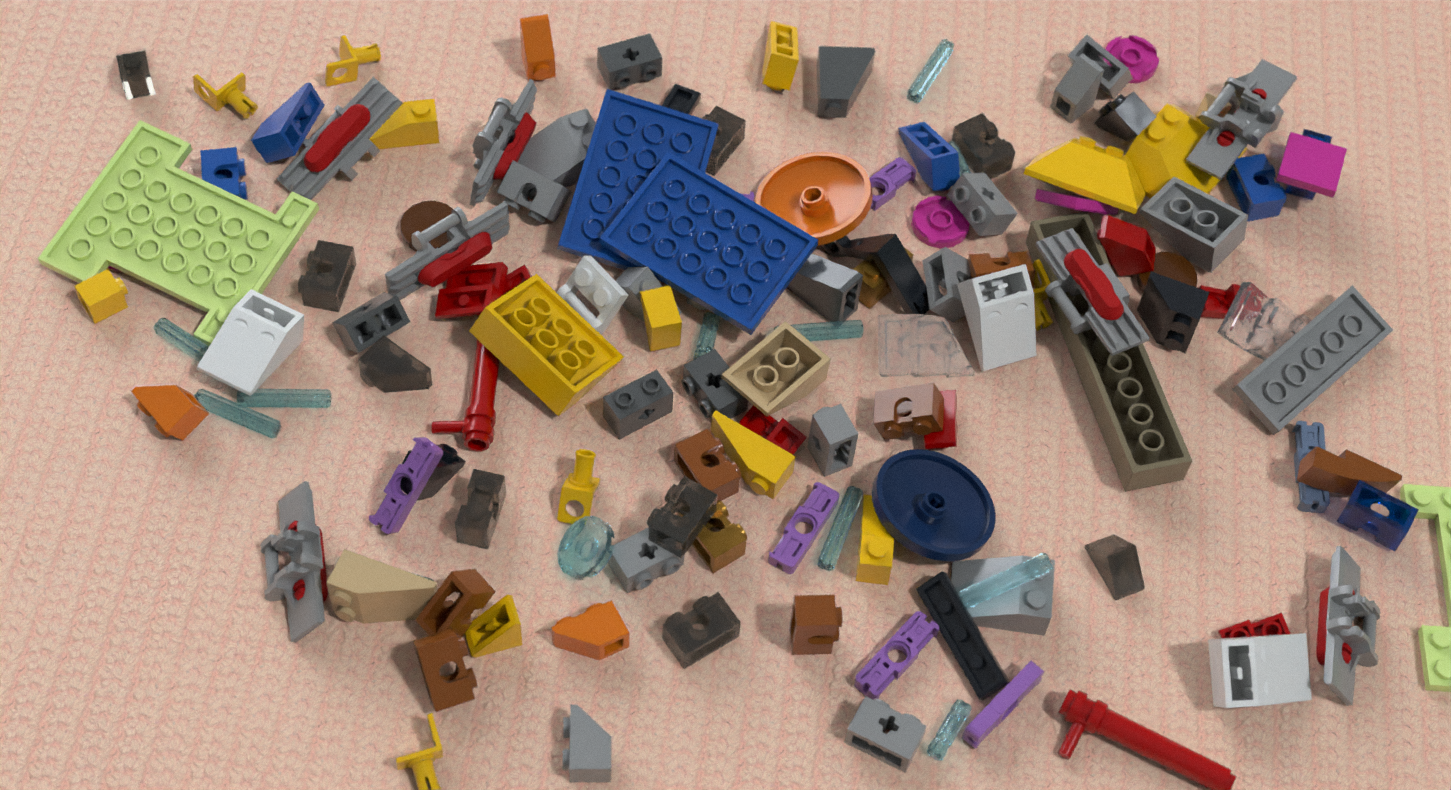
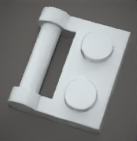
(598, 288)

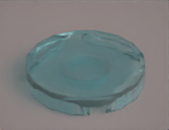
(585, 547)

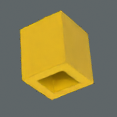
(102, 295)

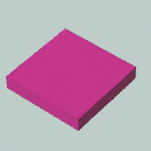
(1311, 164)
(1074, 202)

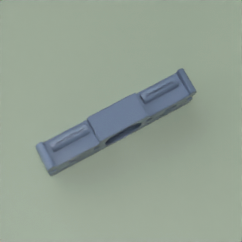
(1306, 439)

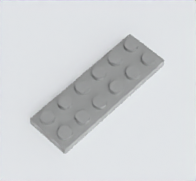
(1312, 360)

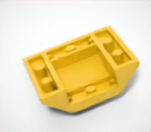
(1163, 149)
(1090, 172)

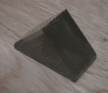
(1117, 564)

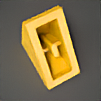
(661, 318)
(495, 629)

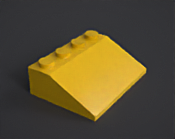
(545, 343)

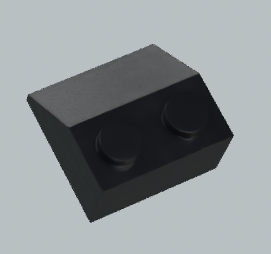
(1171, 310)

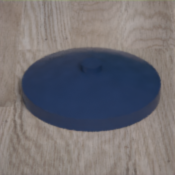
(933, 505)

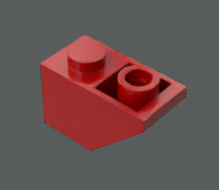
(1126, 246)

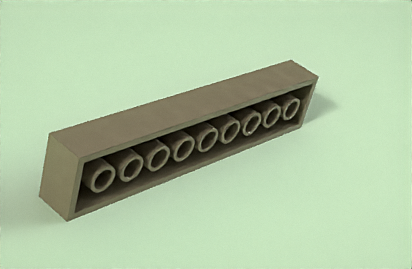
(1119, 387)

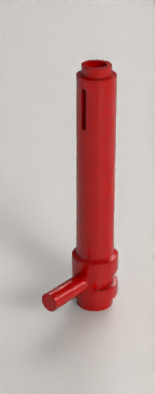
(480, 415)
(1097, 717)

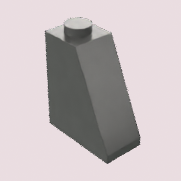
(841, 78)
(828, 288)

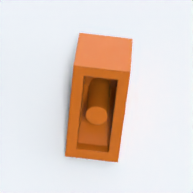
(537, 47)

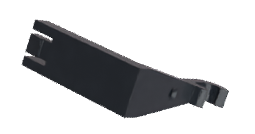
(893, 263)

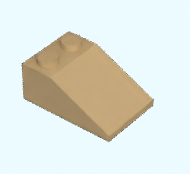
(778, 370)
(376, 591)

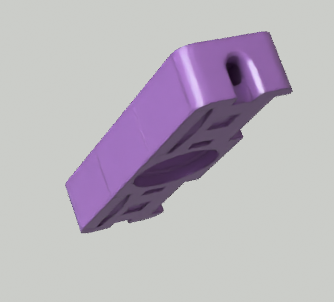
(891, 179)
(418, 469)
(795, 545)
(881, 670)
(1002, 704)

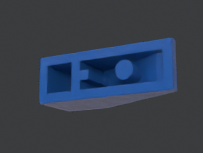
(289, 125)
(932, 156)

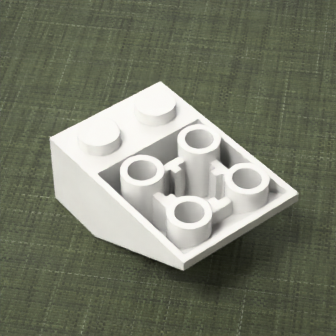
(1000, 316)
(252, 342)
(1259, 670)

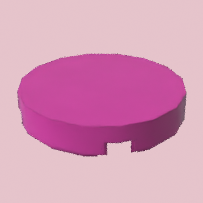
(1136, 55)
(939, 223)

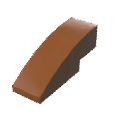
(1342, 472)

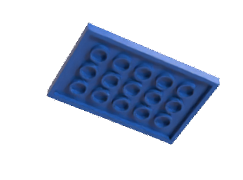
(622, 153)
(709, 242)

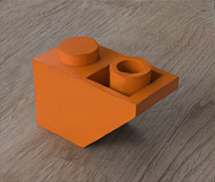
(172, 408)
(593, 633)

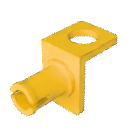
(350, 58)
(230, 94)
(1041, 314)
(579, 486)
(422, 761)

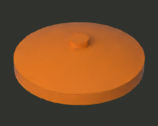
(818, 194)

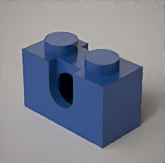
(224, 170)
(1255, 188)

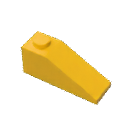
(780, 56)
(409, 125)
(761, 462)
(874, 548)

